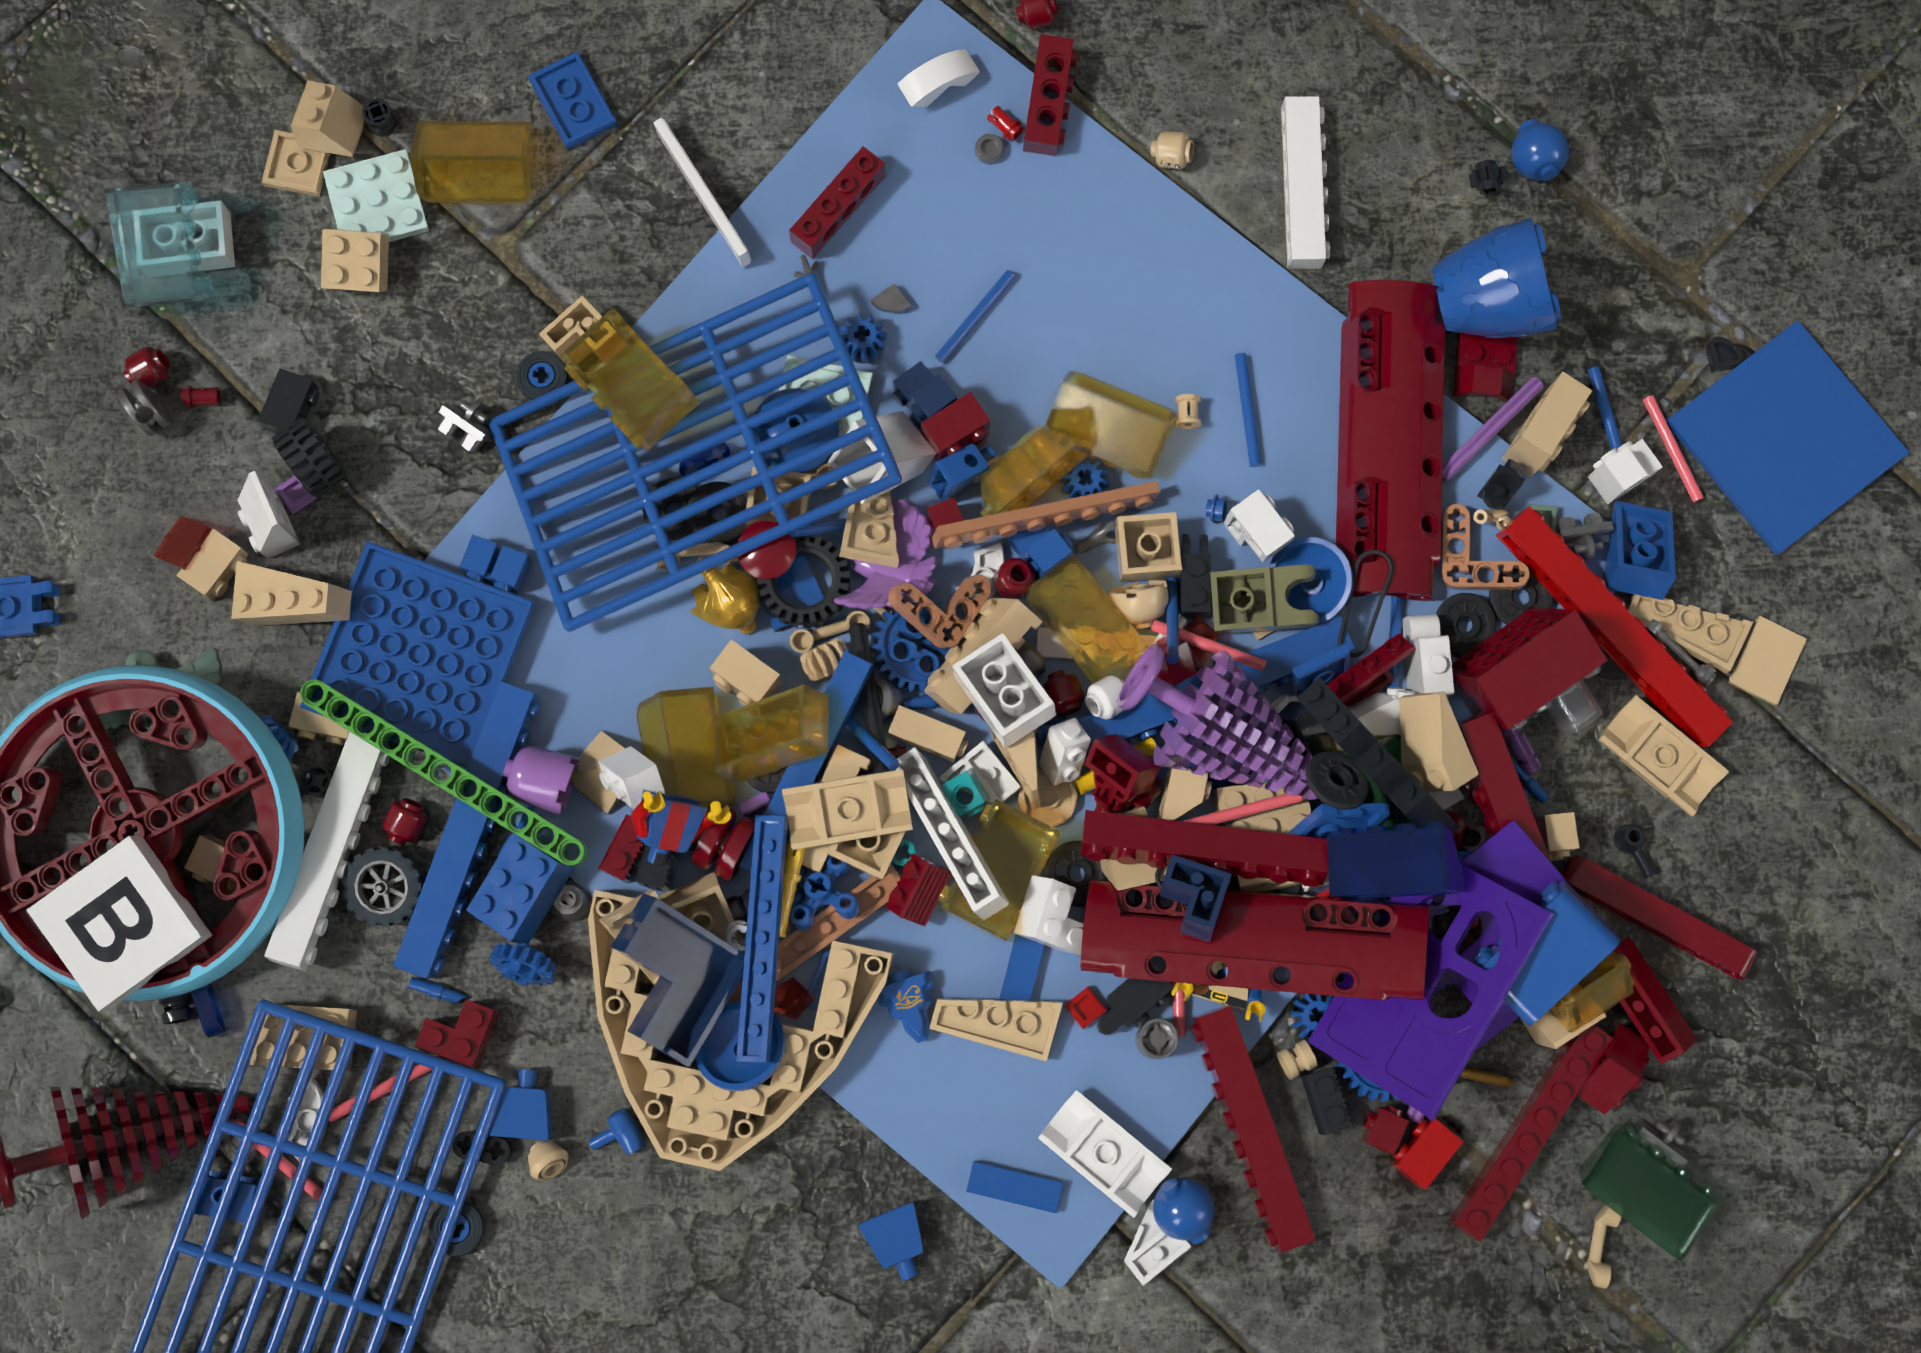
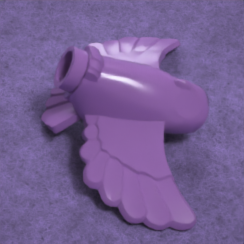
(911, 545)

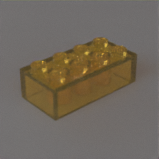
(1085, 620)
(772, 733)

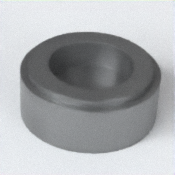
(989, 149)

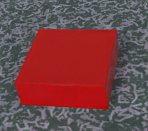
(1085, 1007)

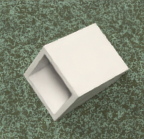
(907, 446)

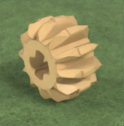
(823, 659)

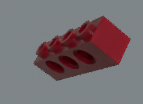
(1051, 52)
(837, 202)

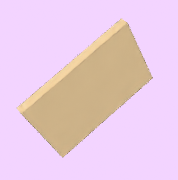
(1767, 660)

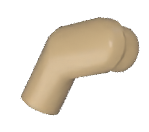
(1491, 516)

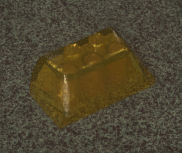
(1031, 469)

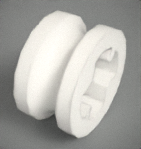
(729, 932)

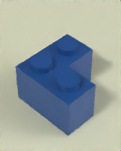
(1041, 548)

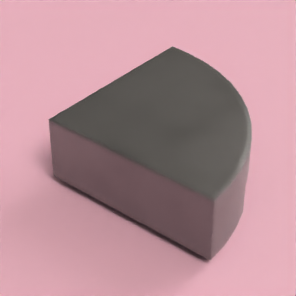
(891, 301)

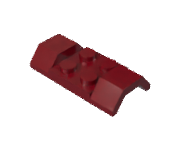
(1485, 366)

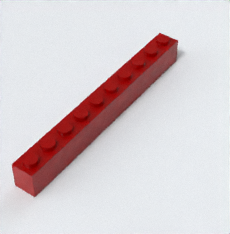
(1615, 628)

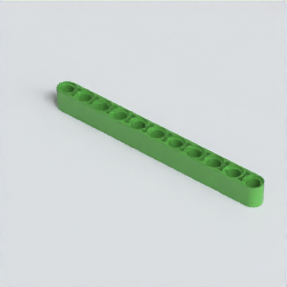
(430, 770)

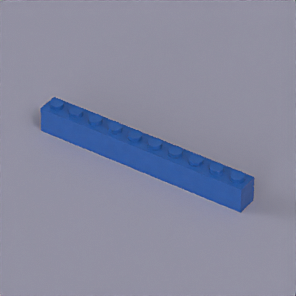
(1281, 658)
(465, 835)

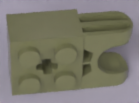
(1269, 599)

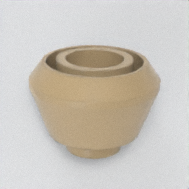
(546, 1160)

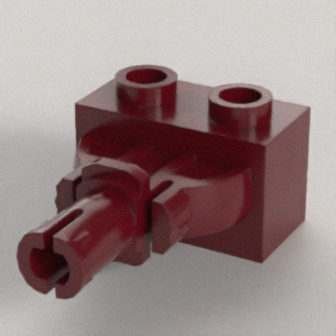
(1119, 772)

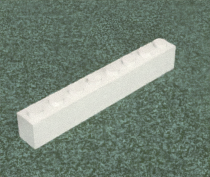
(327, 854)

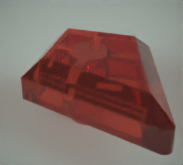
(1202, 629)
(792, 998)

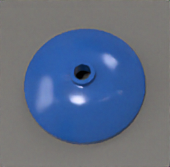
(782, 423)
(1332, 572)
(719, 1054)

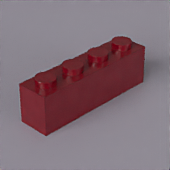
(1653, 1009)

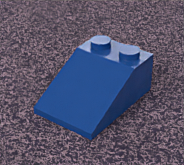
(1640, 551)

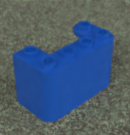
(1563, 956)

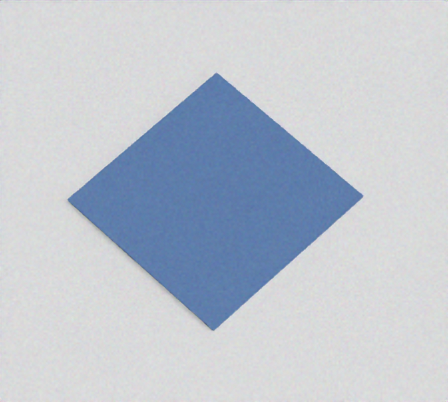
(1109, 283)

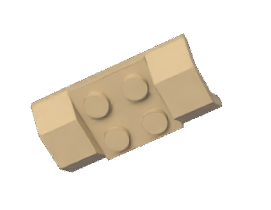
(1662, 755)
(847, 809)

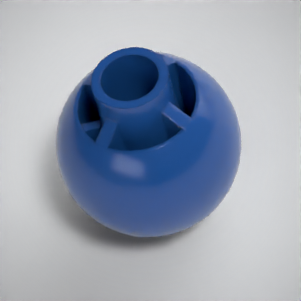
(1539, 150)
(1184, 1210)

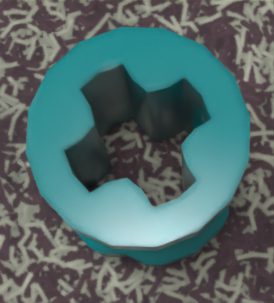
(904, 843)

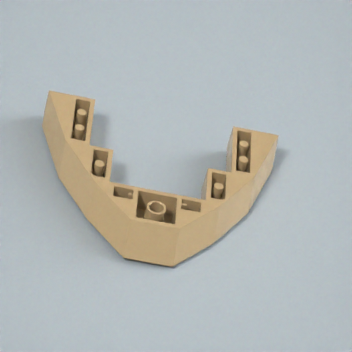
(675, 1103)

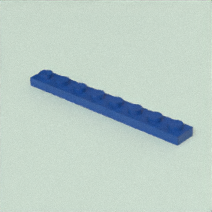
(762, 939)

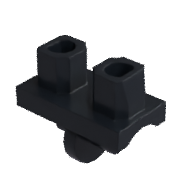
(1502, 485)

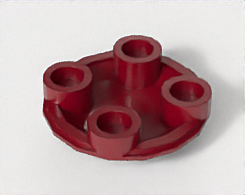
(771, 558)

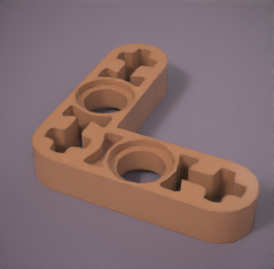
(1461, 561)
(941, 619)

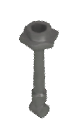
(1701, 673)

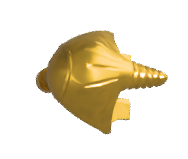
(729, 599)

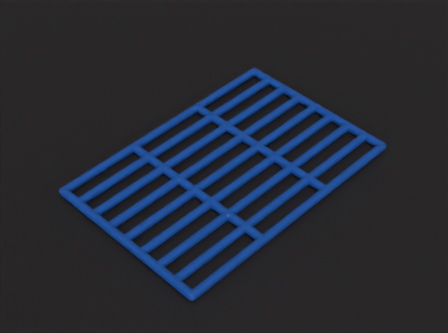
(744, 426)
(338, 1163)

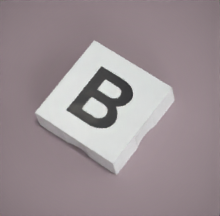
(118, 922)

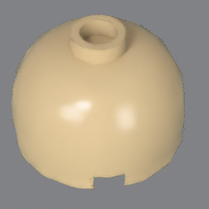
(1141, 601)

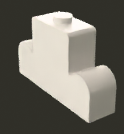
(1430, 664)

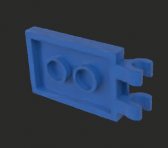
(22, 606)

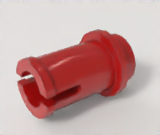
(1009, 127)

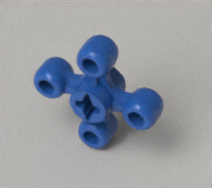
(823, 899)

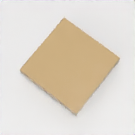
(294, 167)

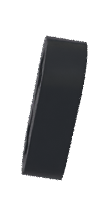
(486, 1157)

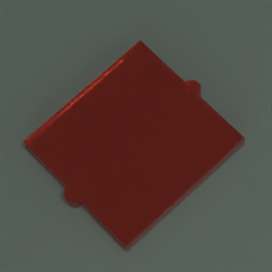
(182, 542)

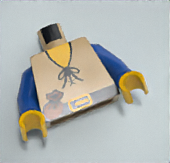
(1234, 997)

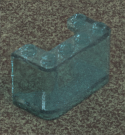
(157, 244)

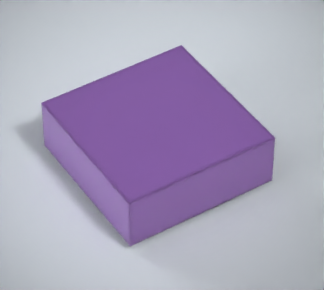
(294, 495)
(754, 804)

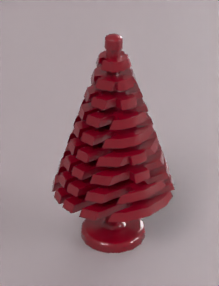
(110, 1140)

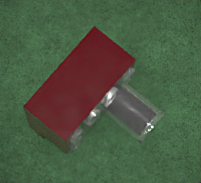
(1533, 668)

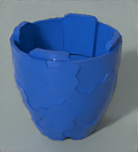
(1498, 284)

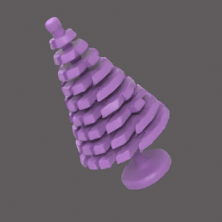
(1220, 726)

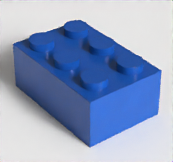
(519, 890)

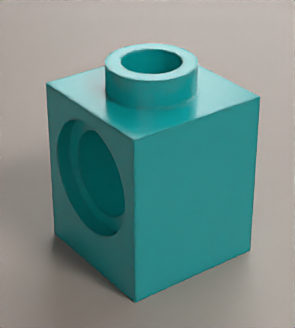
(970, 780)

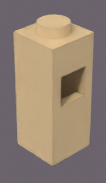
(928, 734)

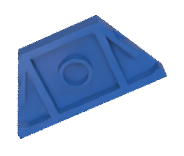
(1327, 820)

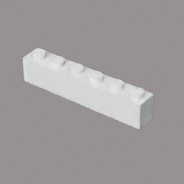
(1304, 183)
(951, 836)

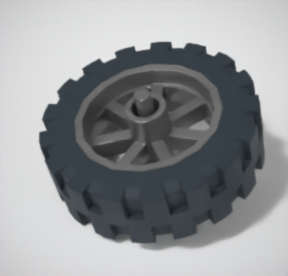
(355, 887)

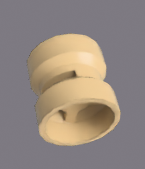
(1297, 1059)

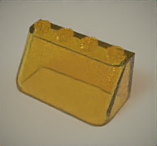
(473, 161)
(1113, 422)
(679, 737)

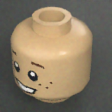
(1172, 150)

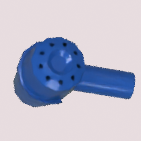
(623, 1129)

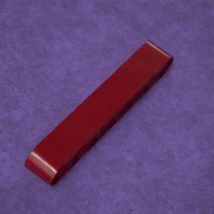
(1659, 917)

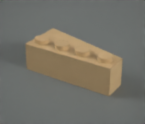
(278, 598)
(995, 618)
(840, 765)

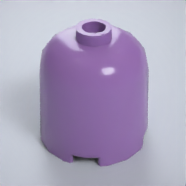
(541, 778)

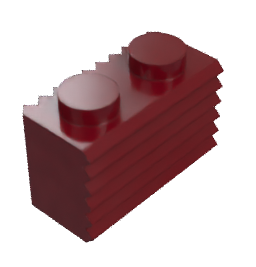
(623, 852)
(918, 889)

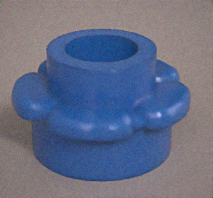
(1216, 508)

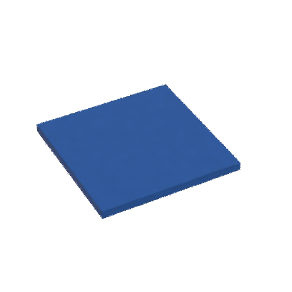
(1787, 437)
(422, 649)

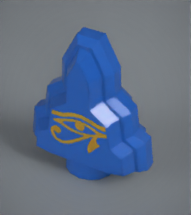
(908, 1000)

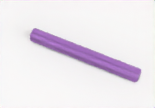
(1491, 428)

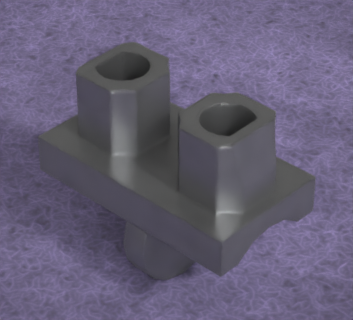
(455, 418)
(1585, 538)
(1663, 1140)

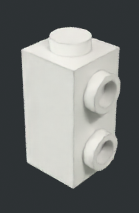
(1064, 751)

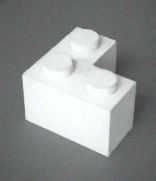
(1623, 469)
(1259, 525)
(1045, 916)

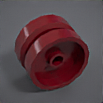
(725, 843)

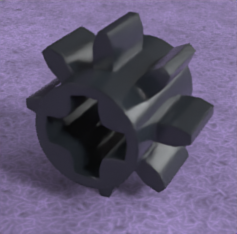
(1487, 177)

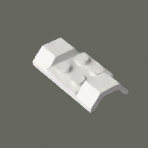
(1104, 1153)

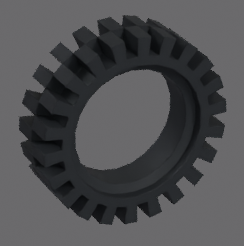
(826, 607)

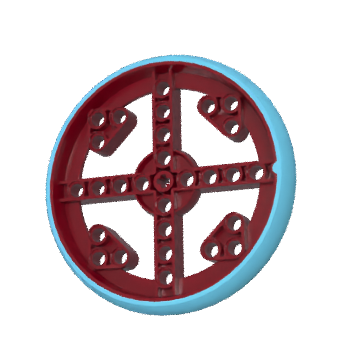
(202, 709)

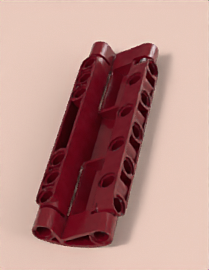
(1391, 436)
(1257, 936)

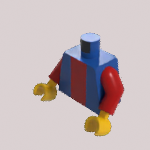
(673, 822)

